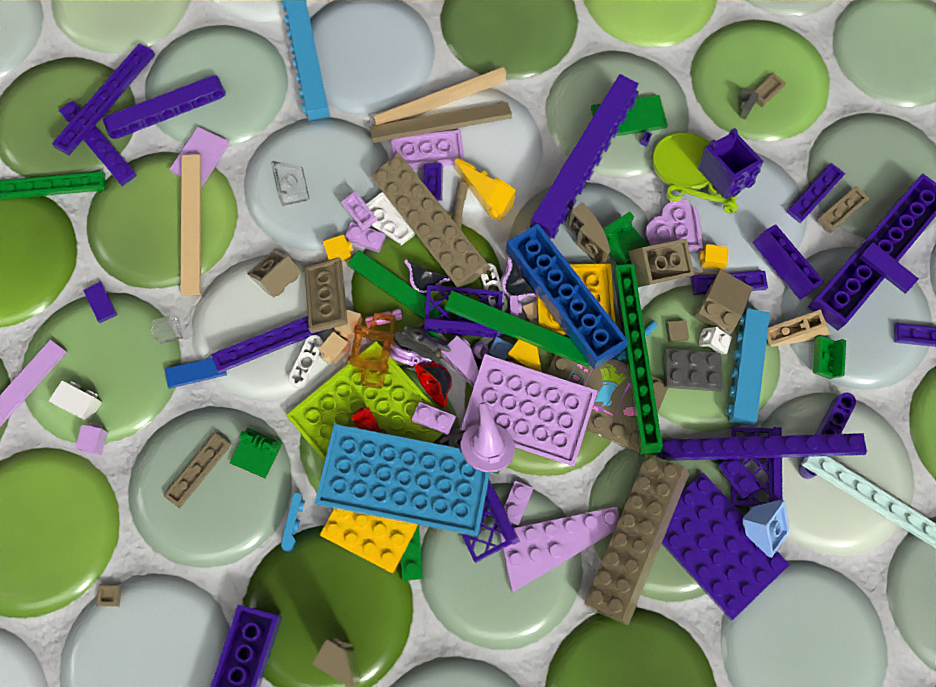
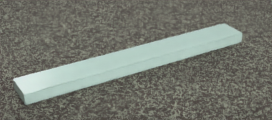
(873, 497)

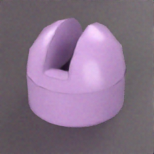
(479, 350)

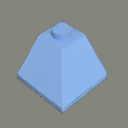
(767, 526)

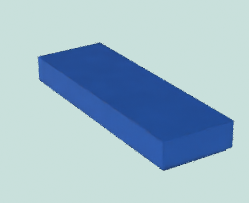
(192, 373)

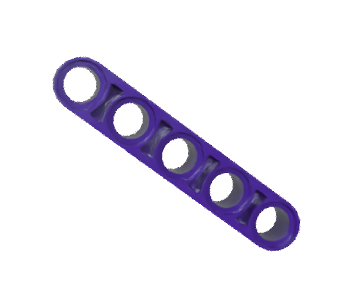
(830, 426)

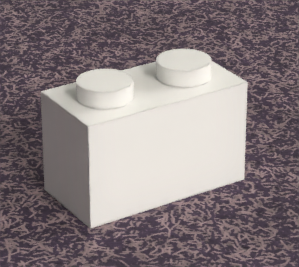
(75, 401)

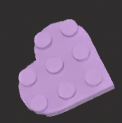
(677, 222)

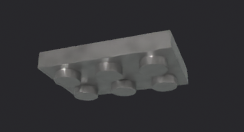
(692, 370)

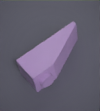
(461, 359)

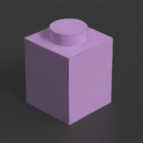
(91, 439)

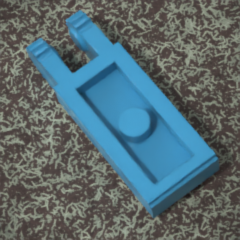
(292, 523)

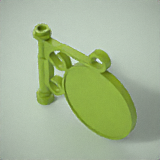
(677, 165)

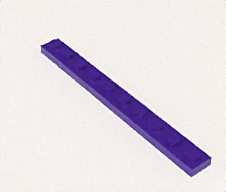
(763, 447)

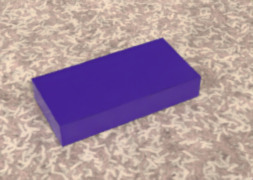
(100, 302)

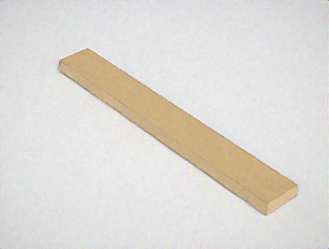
(442, 97)
(191, 224)

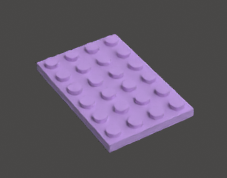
(534, 407)

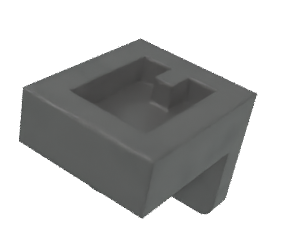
(749, 99)

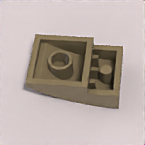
(589, 234)

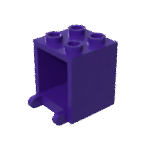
(730, 164)

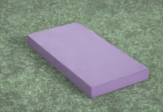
(430, 148)

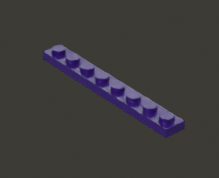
(103, 99)

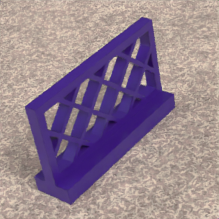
(459, 326)
(774, 471)
(503, 522)

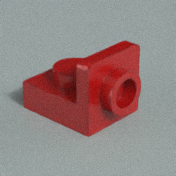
(365, 420)

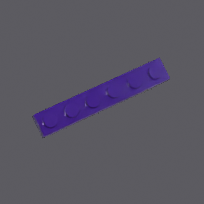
(101, 148)
(262, 344)

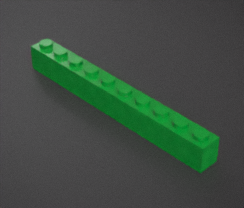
(637, 360)

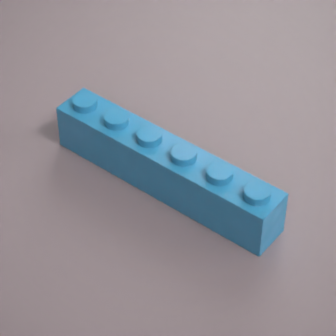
(748, 367)

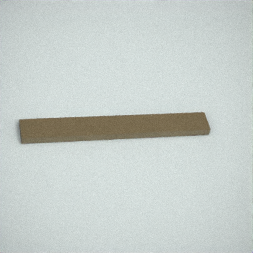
(440, 122)

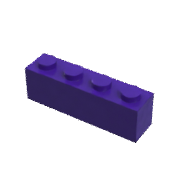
(788, 261)

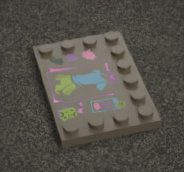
(613, 406)

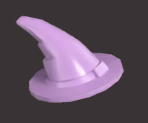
(487, 444)

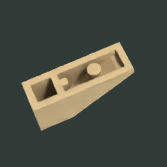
(798, 329)

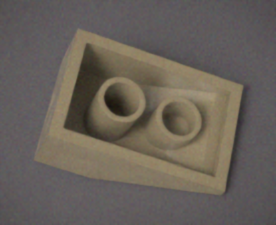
(662, 262)
(723, 302)

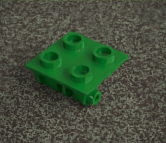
(256, 452)

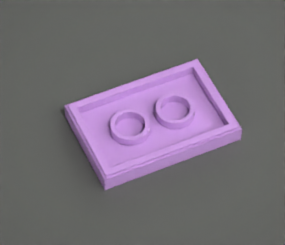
(208, 146)

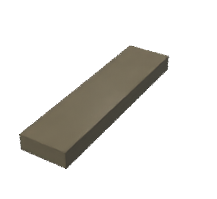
(197, 470)

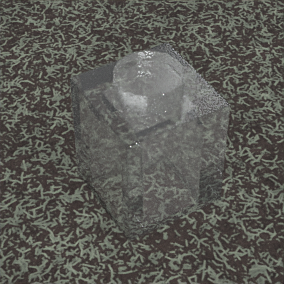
(166, 329)

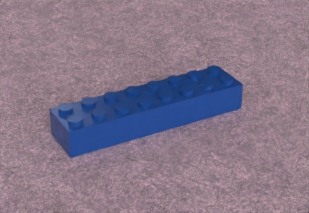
(566, 296)

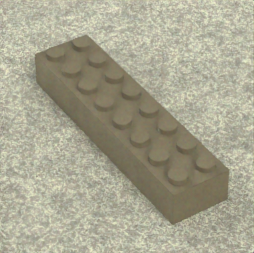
(430, 222)
(637, 539)

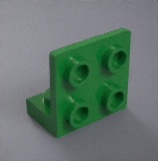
(623, 238)

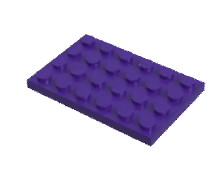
(714, 550)

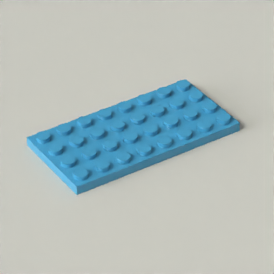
(402, 480)

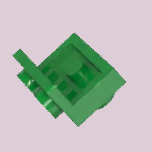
(829, 357)

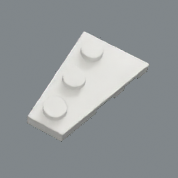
(389, 220)

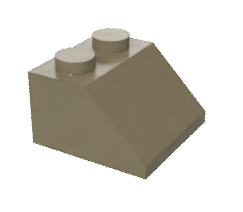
(274, 273)

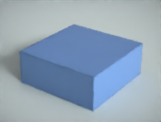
(500, 349)

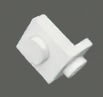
(715, 339)

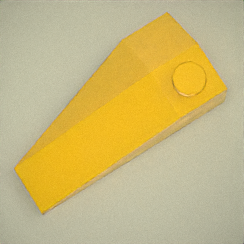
(493, 194)

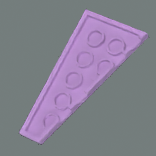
(554, 542)

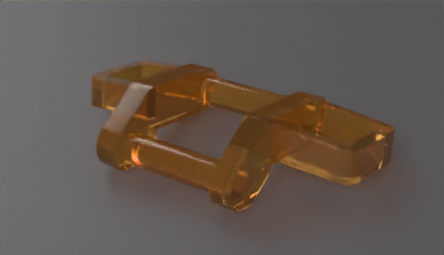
(369, 333)

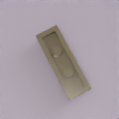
(843, 209)

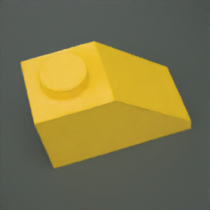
(525, 355)

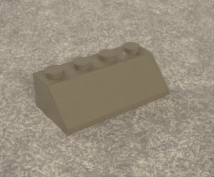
(339, 661)

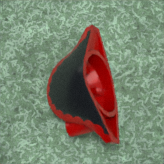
(435, 381)

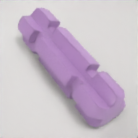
(397, 313)

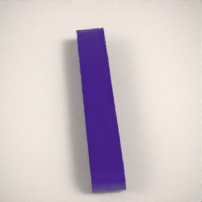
(164, 107)

